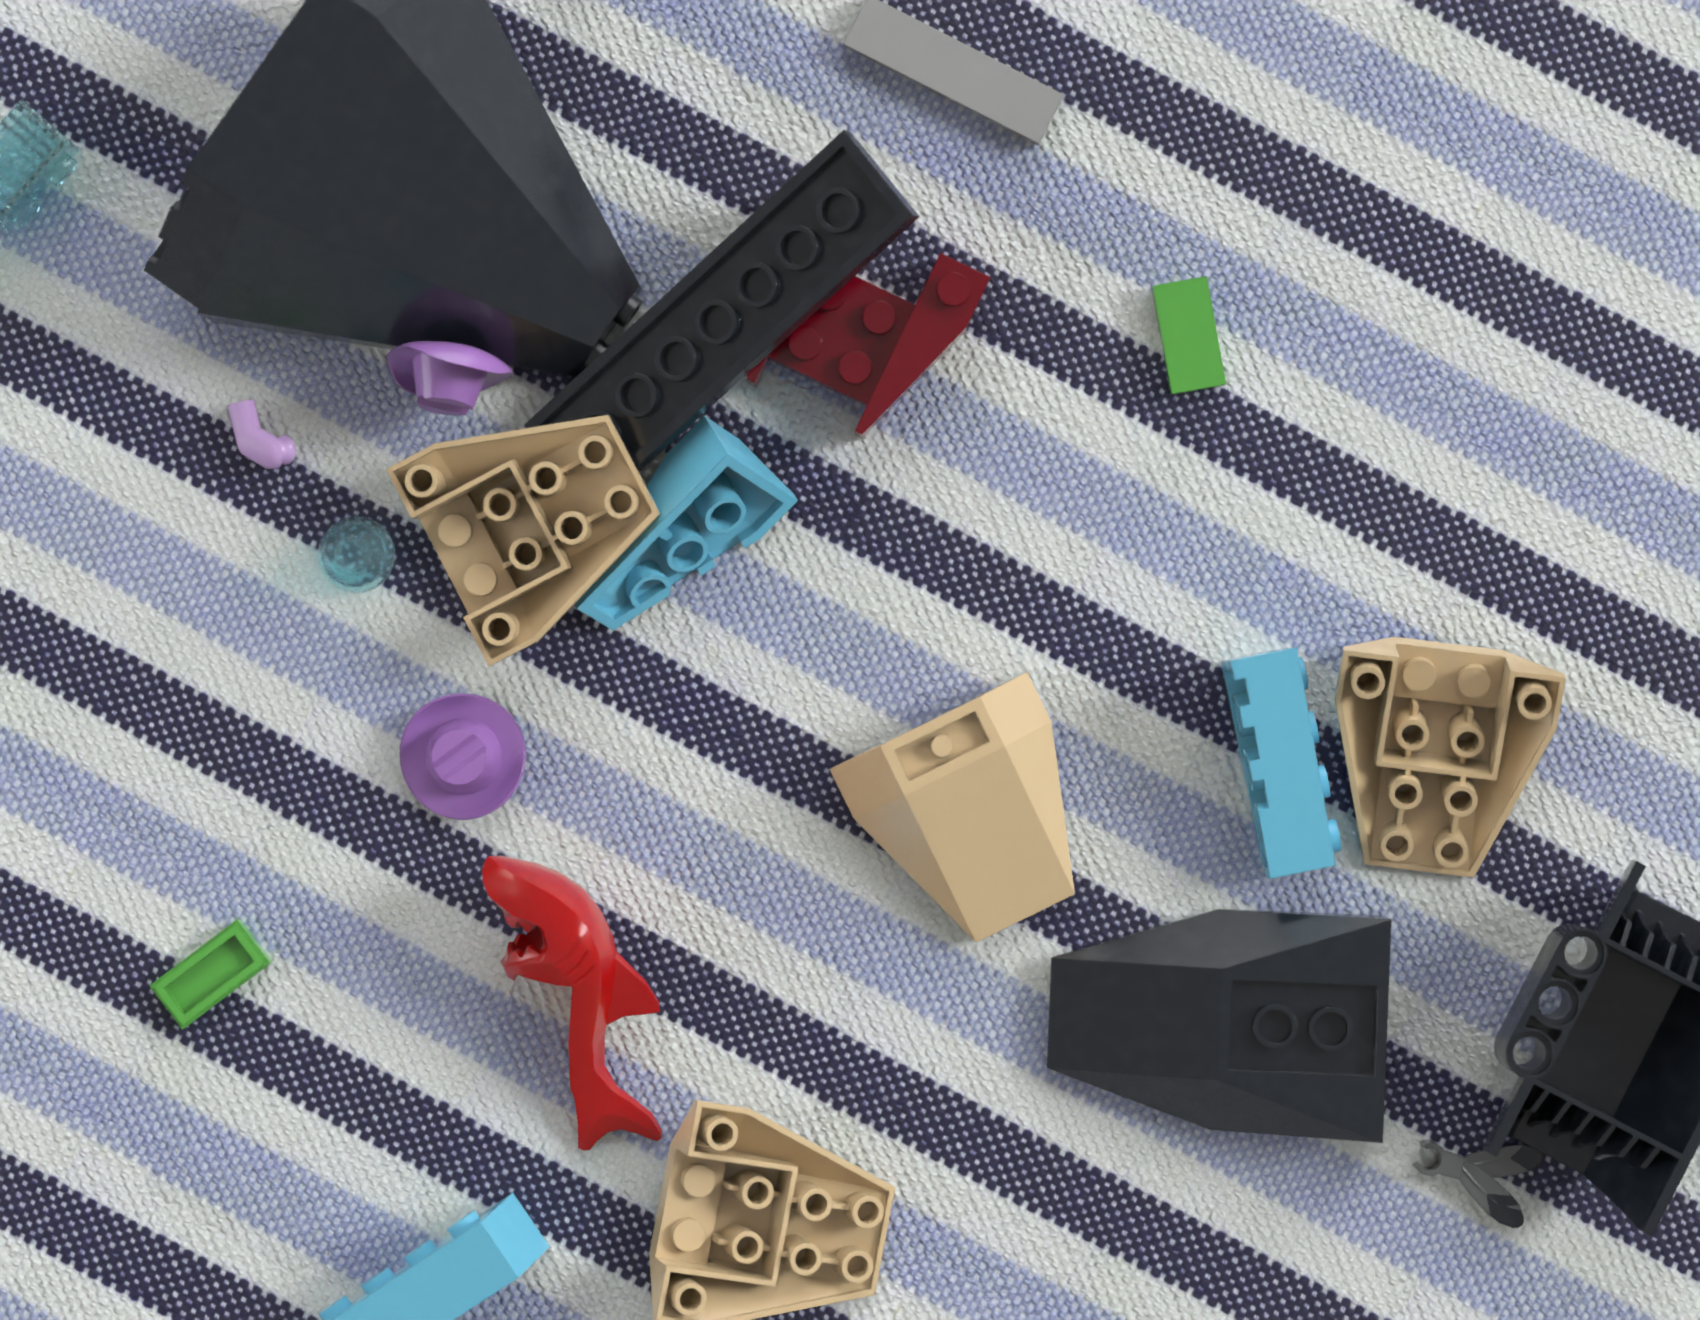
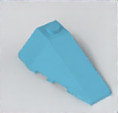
(708, 501)

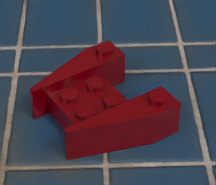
(878, 343)

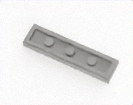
(953, 70)

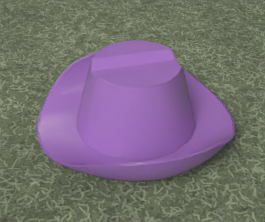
(445, 374)
(462, 756)

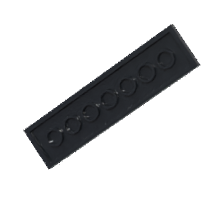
(739, 301)

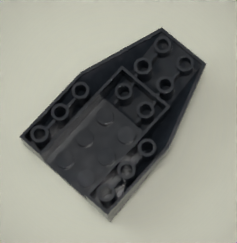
(1234, 1021)

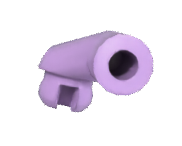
(257, 443)

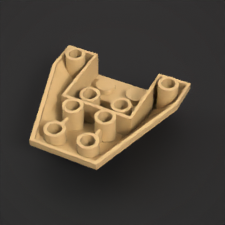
(526, 521)
(1440, 746)
(971, 808)
(761, 1221)

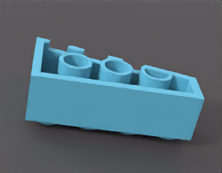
(1281, 762)
(453, 1275)

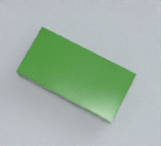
(1188, 335)
(211, 973)

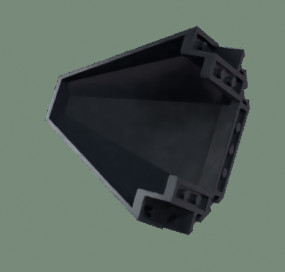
(396, 193)

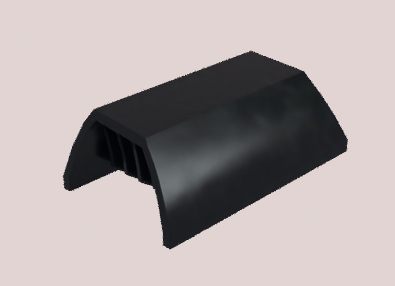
(1617, 1058)

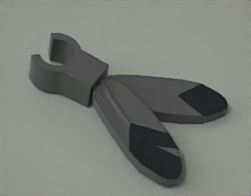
(1478, 1172)

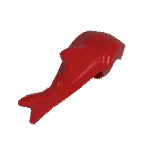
(575, 948)

